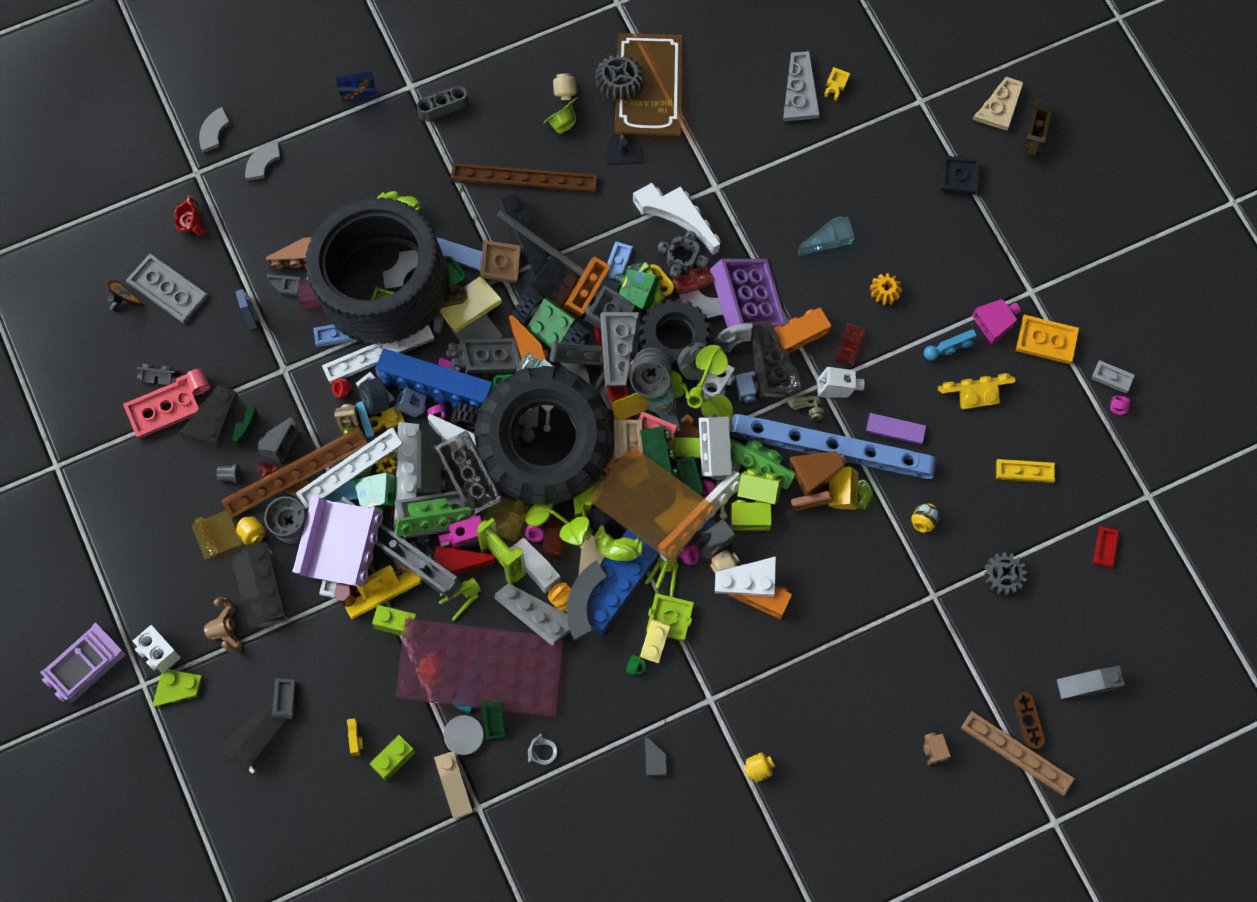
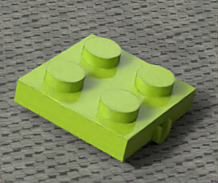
(673, 612)

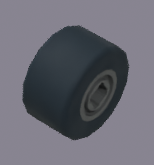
(374, 396)

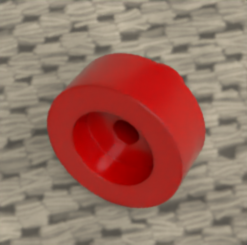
(341, 387)

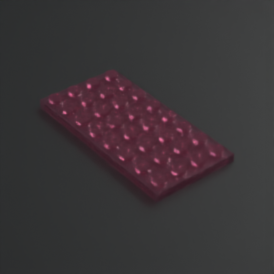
(476, 665)

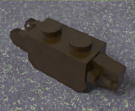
(1037, 129)

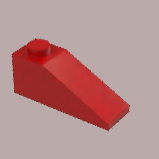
(461, 561)

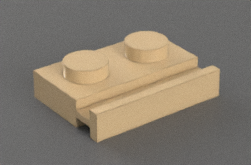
(626, 434)

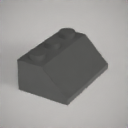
(429, 464)

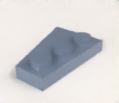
(247, 309)

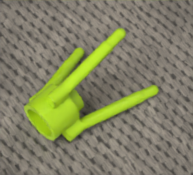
(665, 566)
(468, 588)

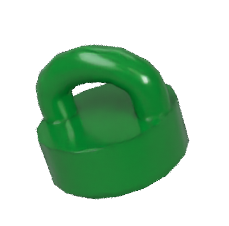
(633, 664)

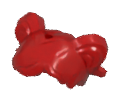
(188, 212)

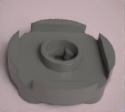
(685, 362)

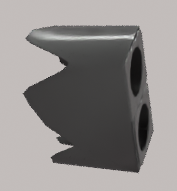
(718, 539)

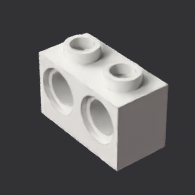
(718, 383)
(155, 650)

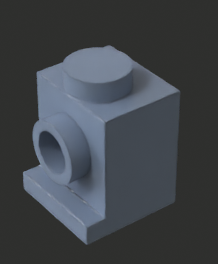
(746, 387)
(410, 402)

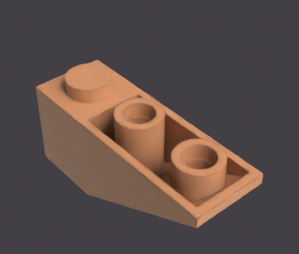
(292, 255)

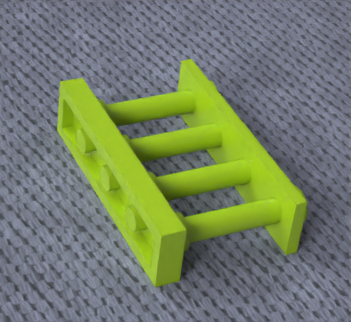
(511, 559)

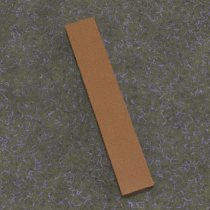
(1017, 753)

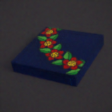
(356, 86)

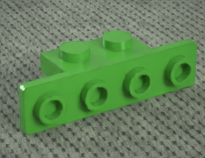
(760, 458)
(430, 516)

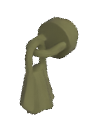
(797, 402)

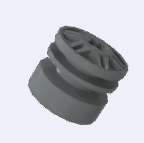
(651, 372)
(279, 515)

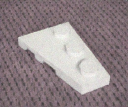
(748, 579)

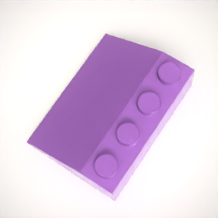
(747, 292)

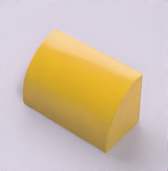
(844, 489)

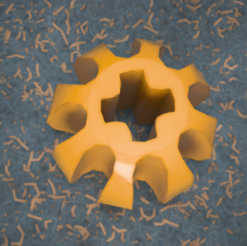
(559, 595)

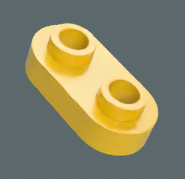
(665, 282)

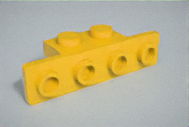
(978, 392)
(381, 588)

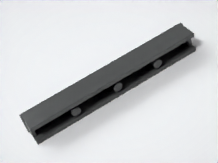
(415, 561)

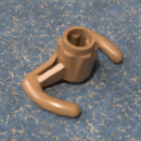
(223, 627)

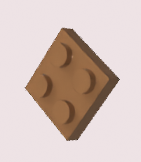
(499, 261)

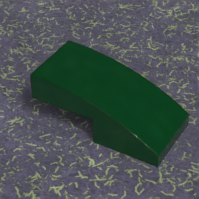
(243, 430)

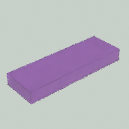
(895, 429)

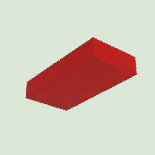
(1106, 547)

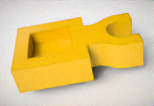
(836, 81)
(389, 419)
(355, 741)

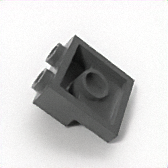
(606, 301)

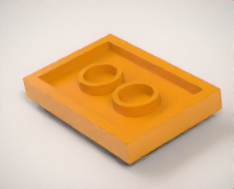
(1047, 339)

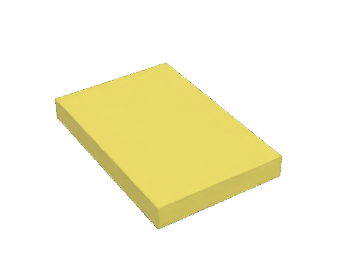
(479, 302)

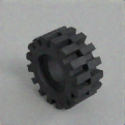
(465, 416)

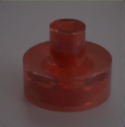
(265, 469)

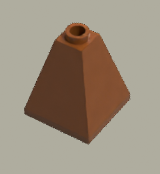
(816, 470)

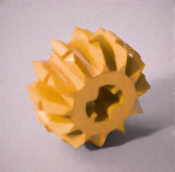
(892, 286)

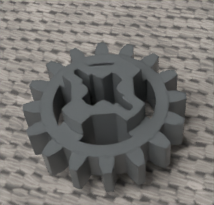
(995, 565)

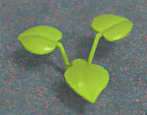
(712, 360)
(572, 532)

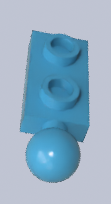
(949, 346)

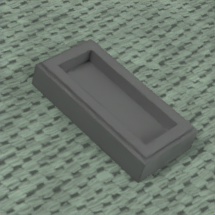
(283, 698)

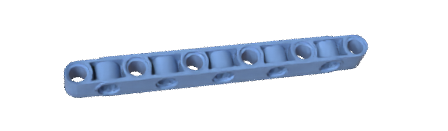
(815, 442)

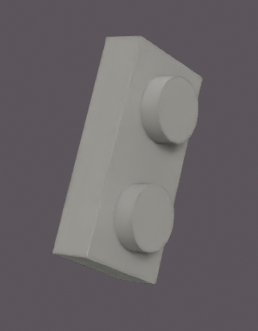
(1112, 376)

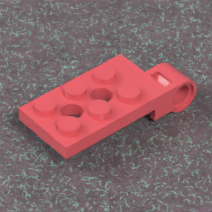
(182, 401)

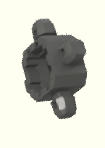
(688, 243)

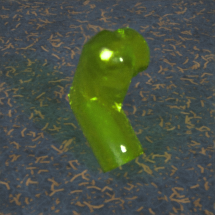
(865, 492)

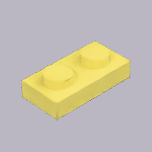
(655, 640)

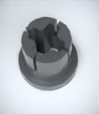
(232, 472)

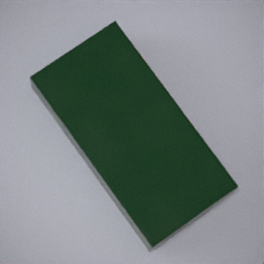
(689, 474)
(493, 719)

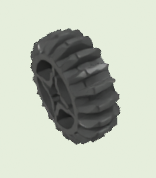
(617, 71)

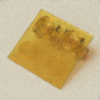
(508, 517)
(215, 534)

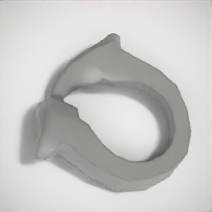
(539, 740)

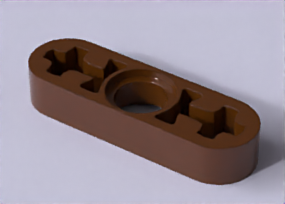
(1033, 713)

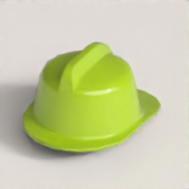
(563, 119)

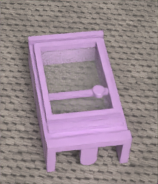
(82, 664)

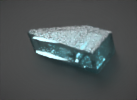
(832, 235)

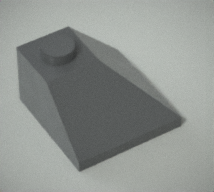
(278, 441)

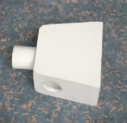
(838, 383)

